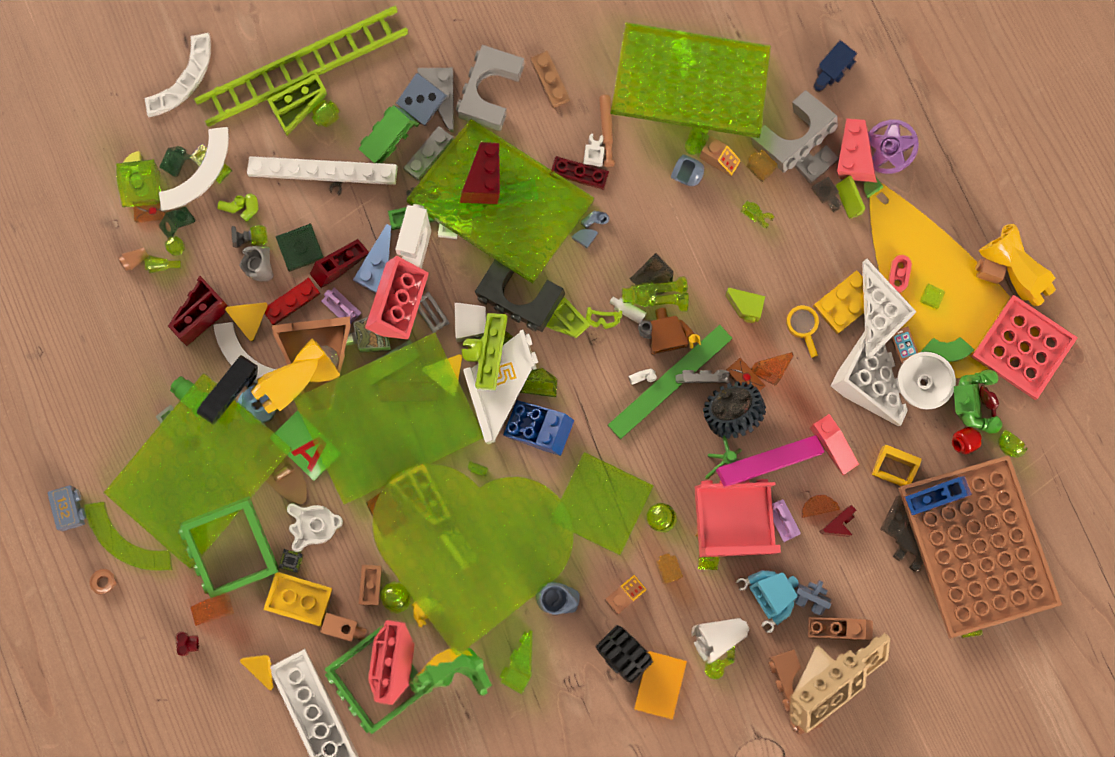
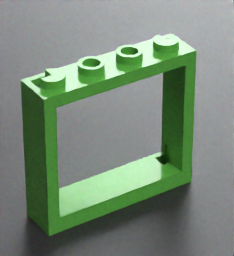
(193, 552)
(344, 692)

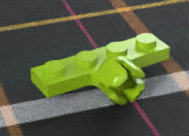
(487, 351)

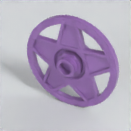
(892, 145)

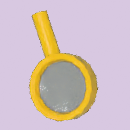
(802, 323)

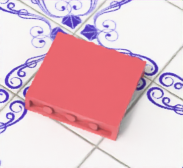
(735, 519)

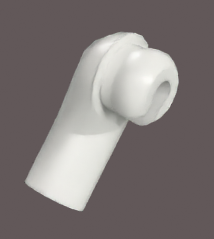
(648, 374)

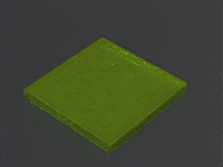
(604, 502)

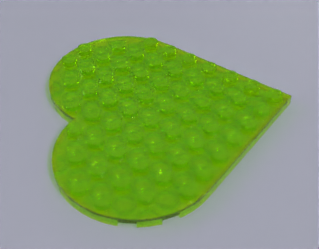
(470, 549)

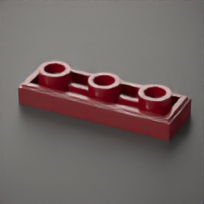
(591, 175)

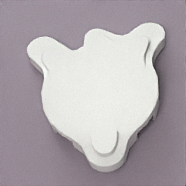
(312, 525)

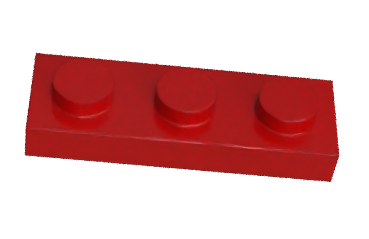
(291, 301)

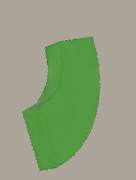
(950, 351)

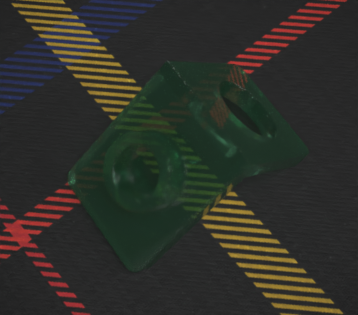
(176, 219)

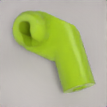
(234, 206)

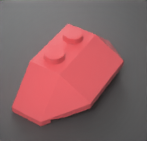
(391, 662)

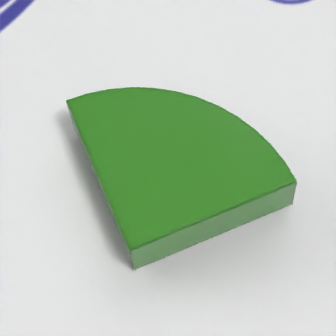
(872, 187)

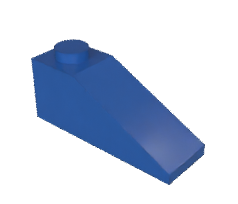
(938, 495)

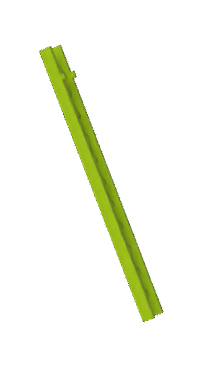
(296, 56)

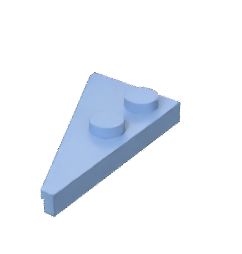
(373, 266)

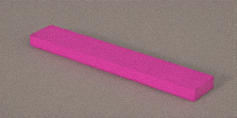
(769, 461)

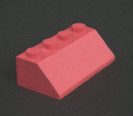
(397, 299)

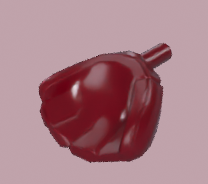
(989, 399)

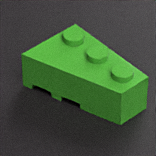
(387, 134)

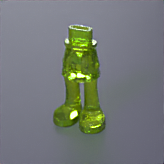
(645, 294)

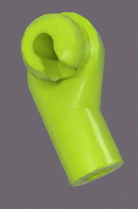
(252, 207)

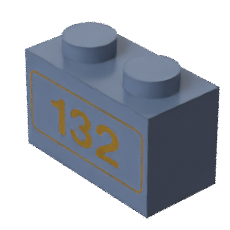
(66, 508)

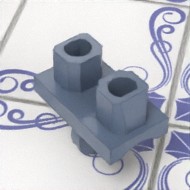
(820, 601)

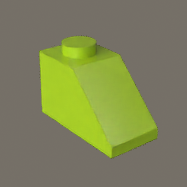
(746, 304)

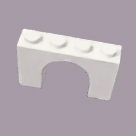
(414, 235)

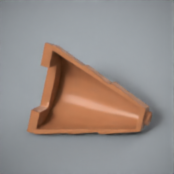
(326, 332)

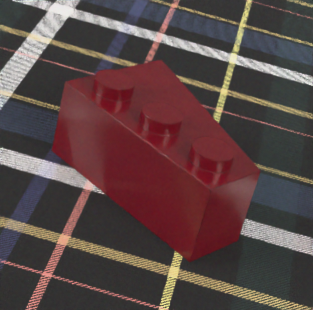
(484, 176)
(197, 313)

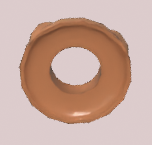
(96, 576)

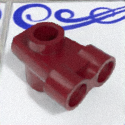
(186, 643)

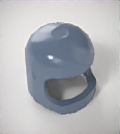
(688, 171)

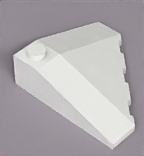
(871, 382)

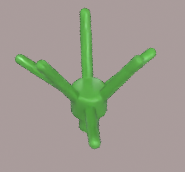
(728, 457)

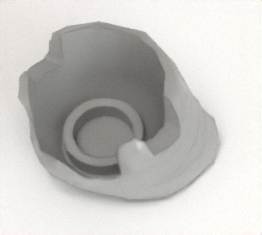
(257, 263)

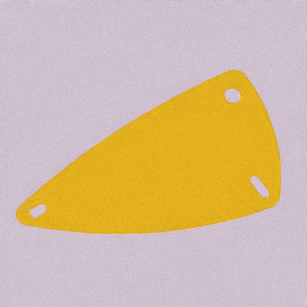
(937, 260)

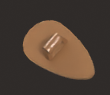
(289, 481)

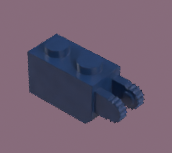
(833, 65)

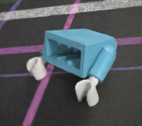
(773, 593)

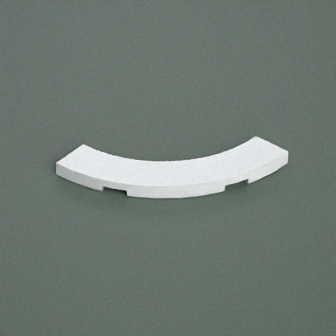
(187, 82)
(203, 177)
(232, 349)

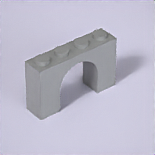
(488, 63)
(788, 152)

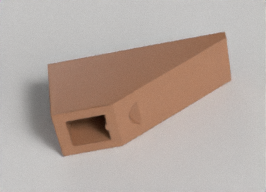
(840, 628)

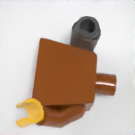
(667, 333)

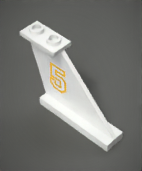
(494, 405)

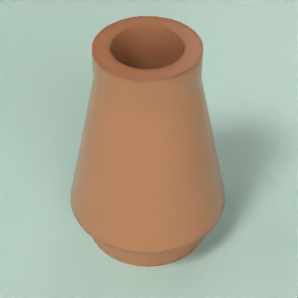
(133, 258)

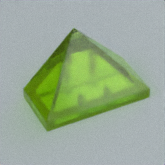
(540, 383)

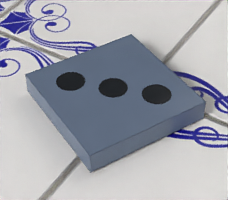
(421, 99)

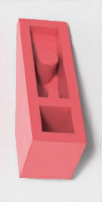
(834, 444)

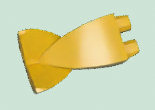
(1025, 273)
(288, 381)

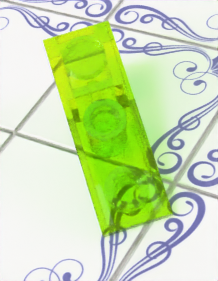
(520, 669)

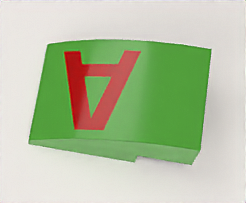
(304, 450)

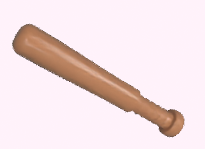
(606, 121)

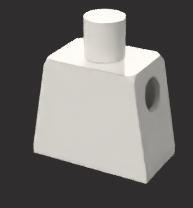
(469, 321)

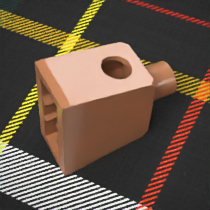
(332, 626)

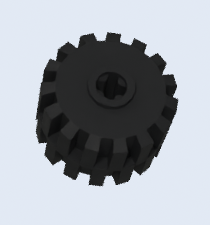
(624, 654)

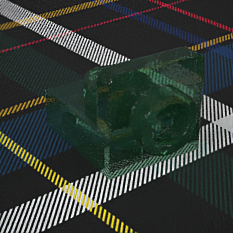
(174, 160)

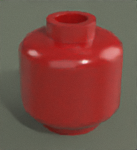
(966, 440)

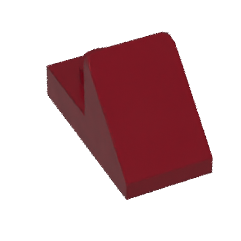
(836, 526)

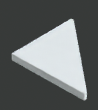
(883, 309)

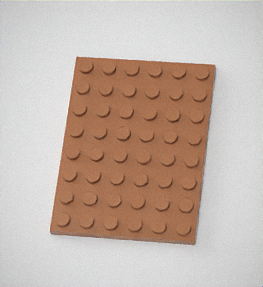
(982, 550)

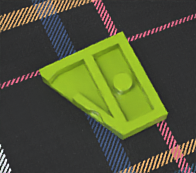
(567, 320)

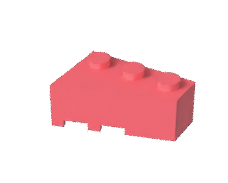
(856, 153)

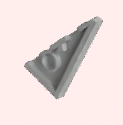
(443, 80)

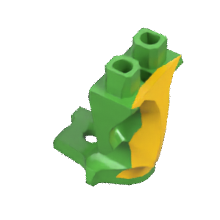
(443, 666)

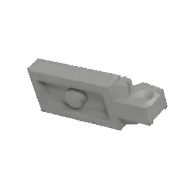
(705, 376)

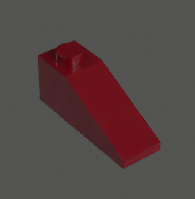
(337, 263)

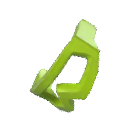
(617, 316)

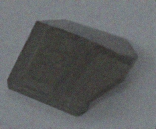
(654, 271)

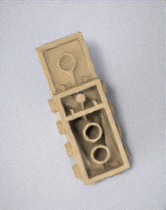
(833, 682)

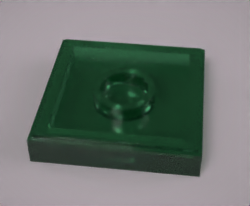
(299, 247)

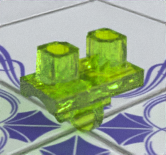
(696, 140)

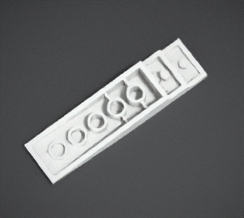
(311, 708)

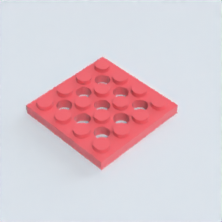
(1011, 349)

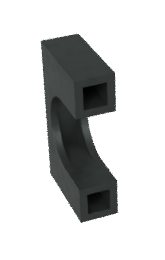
(534, 314)

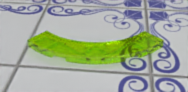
(119, 546)

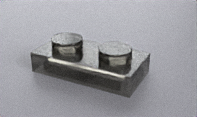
(895, 519)

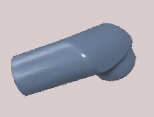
(595, 217)

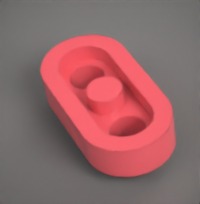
(898, 274)

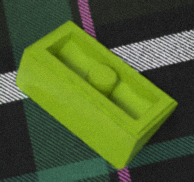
(850, 197)

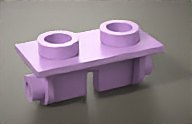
(340, 305)
(784, 521)

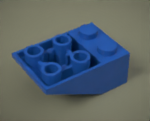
(539, 427)

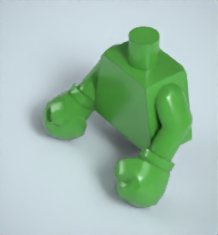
(969, 404)

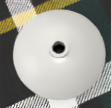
(938, 376)

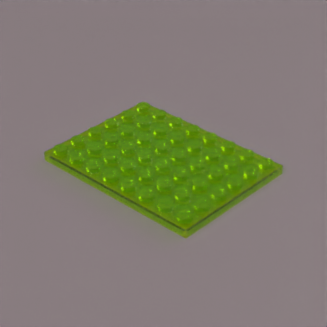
(691, 80)
(533, 207)
(388, 418)
(196, 469)

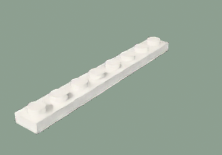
(322, 170)

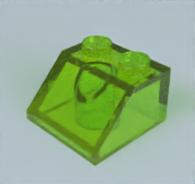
(138, 182)

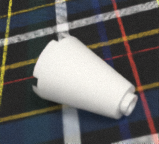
(718, 637)

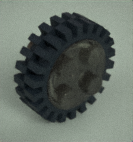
(734, 410)

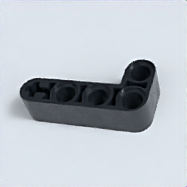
(238, 376)

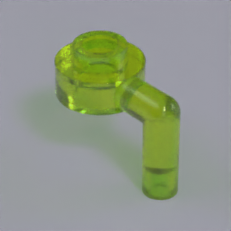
(719, 665)

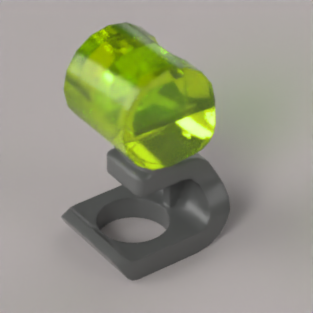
(256, 235)

